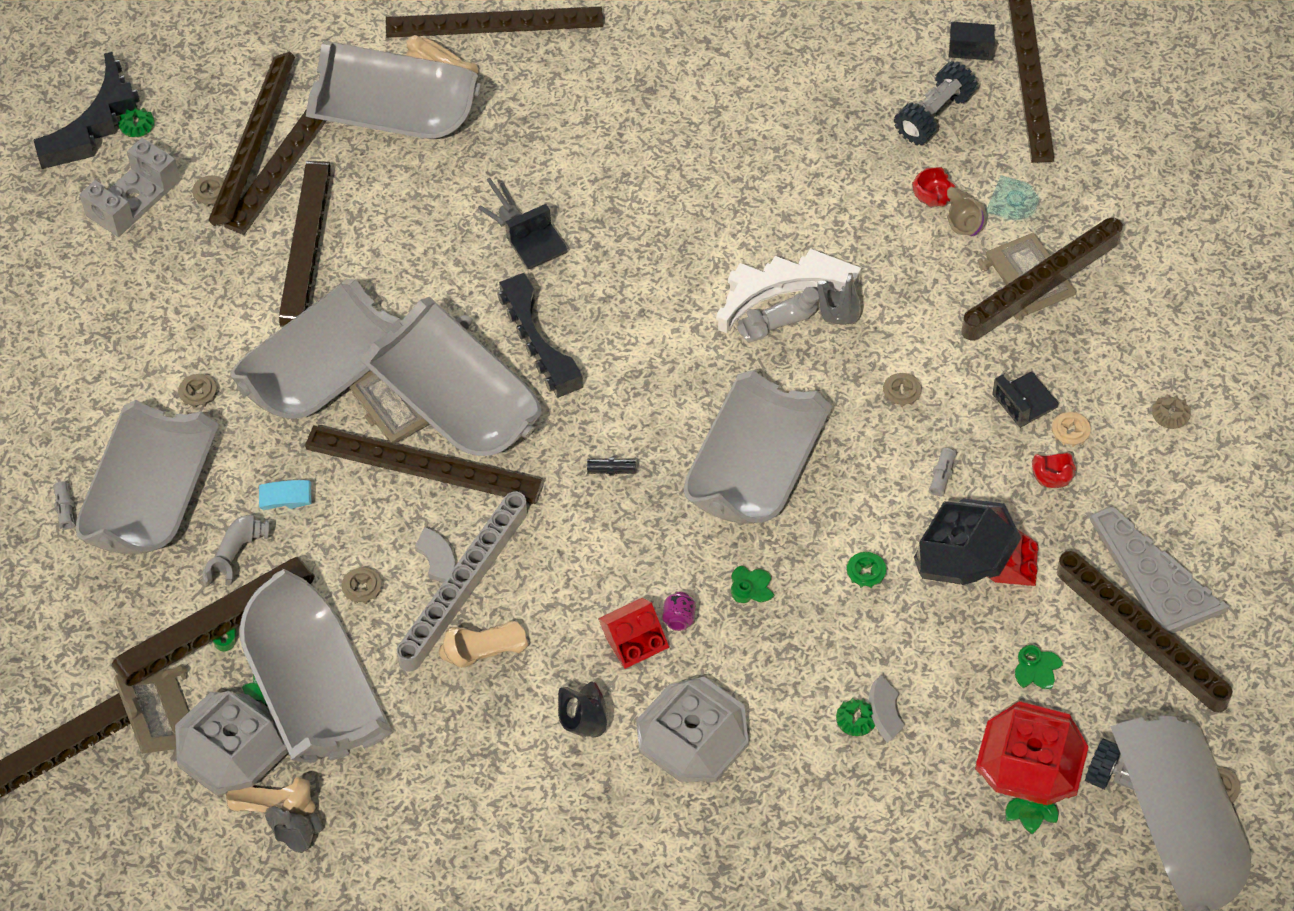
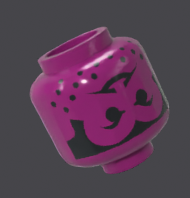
(679, 611)

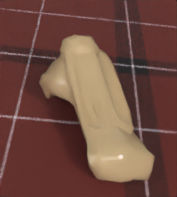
(428, 49)
(465, 646)
(292, 798)

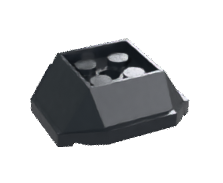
(967, 542)

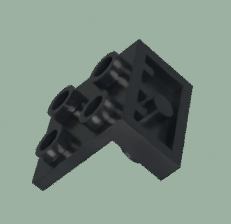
(971, 41)
(534, 237)
(1024, 398)

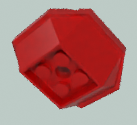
(1030, 775)

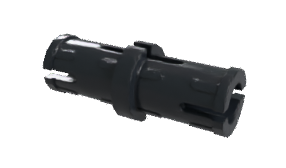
(611, 466)

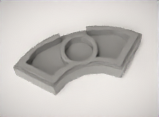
(437, 553)
(885, 717)

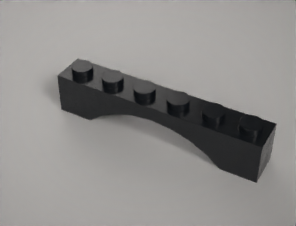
(559, 369)

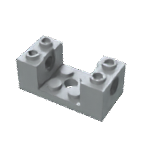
(150, 176)

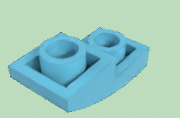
(285, 493)

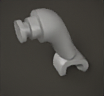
(782, 314)
(238, 533)

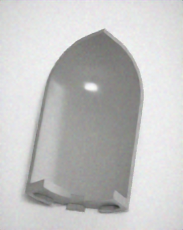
(390, 91)
(314, 353)
(454, 381)
(755, 450)
(144, 479)
(309, 671)
(1186, 810)

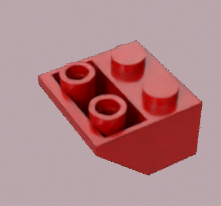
(1022, 565)
(634, 632)

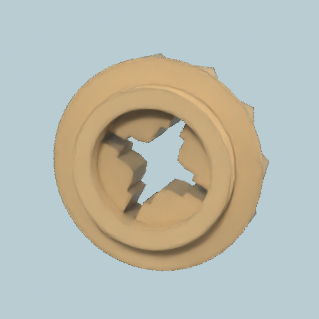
(1064, 422)

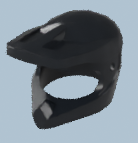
(590, 714)

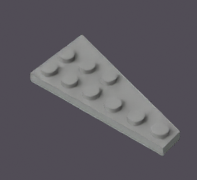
(1154, 576)

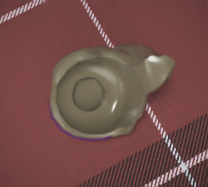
(965, 213)

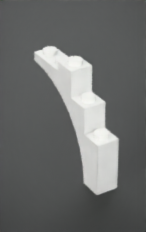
(780, 277)

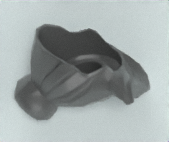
(293, 827)

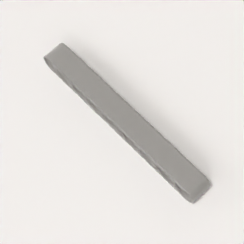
(460, 591)

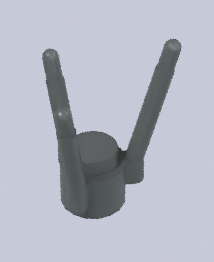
(507, 210)

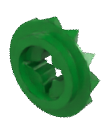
(144, 125)
(866, 560)
(845, 719)

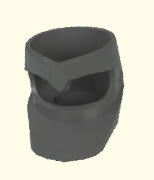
(839, 306)

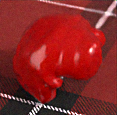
(931, 187)
(1054, 470)

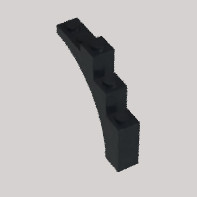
(98, 120)

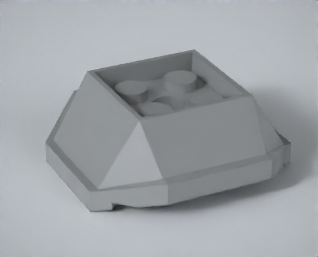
(693, 752)
(225, 761)

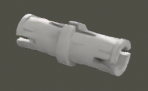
(942, 472)
(63, 505)

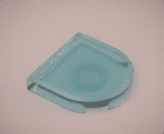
(1013, 199)

